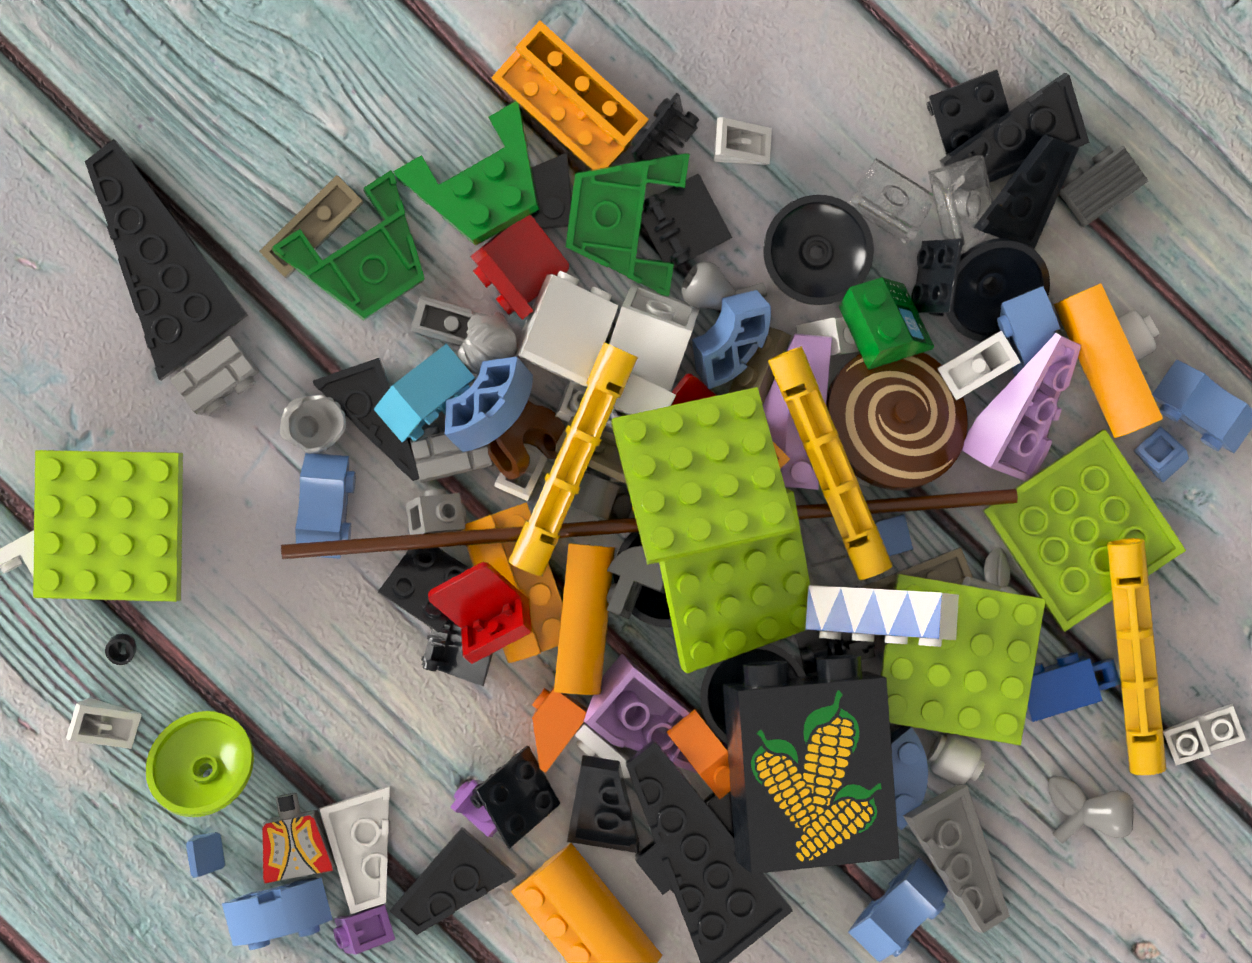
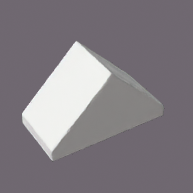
(741, 142)
(525, 485)
(103, 724)

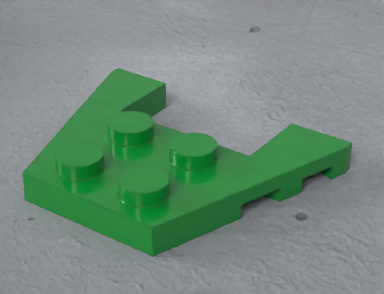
(489, 192)
(609, 215)
(371, 267)

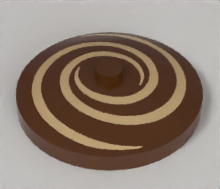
(897, 421)

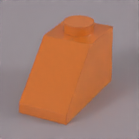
(555, 724)
(703, 752)

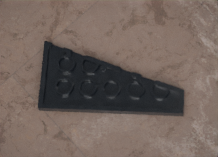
(167, 276)
(716, 895)

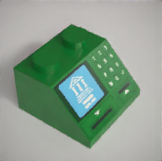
(884, 322)

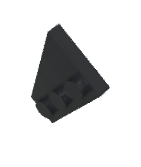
(552, 192)
(1030, 193)
(452, 880)

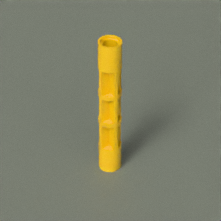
(830, 463)
(562, 483)
(1137, 656)

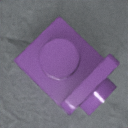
(477, 816)
(363, 930)

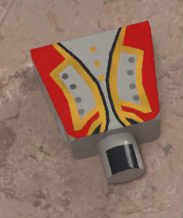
(295, 842)

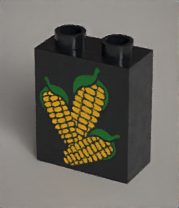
(810, 766)

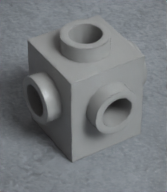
(436, 513)

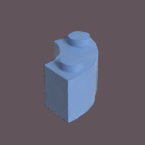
(1028, 324)
(732, 339)
(489, 404)
(1204, 407)
(324, 499)
(909, 772)
(907, 903)
(277, 913)

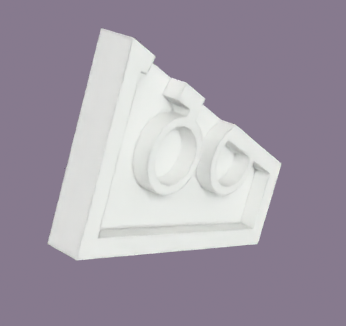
(359, 845)

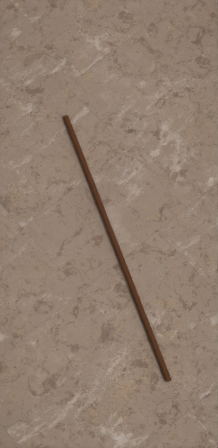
(619, 526)

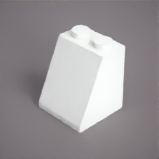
(566, 328)
(656, 332)

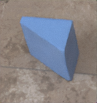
(1162, 454)
(895, 534)
(205, 854)

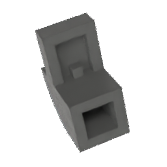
(602, 498)
(633, 574)

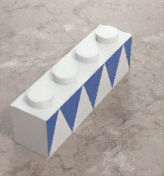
(882, 612)

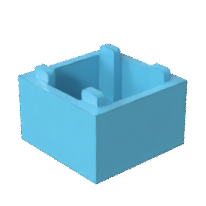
(423, 393)

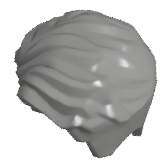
(487, 340)
(313, 423)

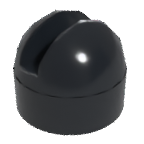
(113, 649)

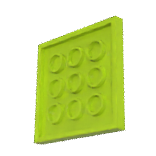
(703, 475)
(1068, 518)
(108, 525)
(737, 597)
(973, 682)

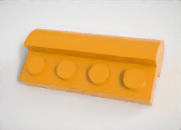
(570, 98)
(1108, 361)
(540, 590)
(584, 620)
(582, 913)

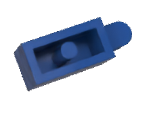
(1068, 685)

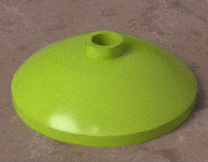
(189, 749)

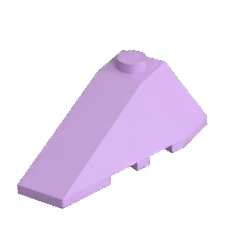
(1015, 425)
(799, 470)
(636, 711)

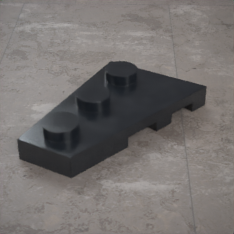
(602, 807)

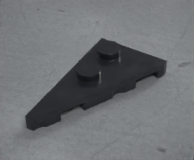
(358, 393)

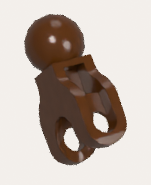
(533, 427)

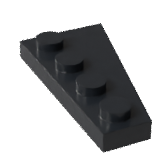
(1015, 134)

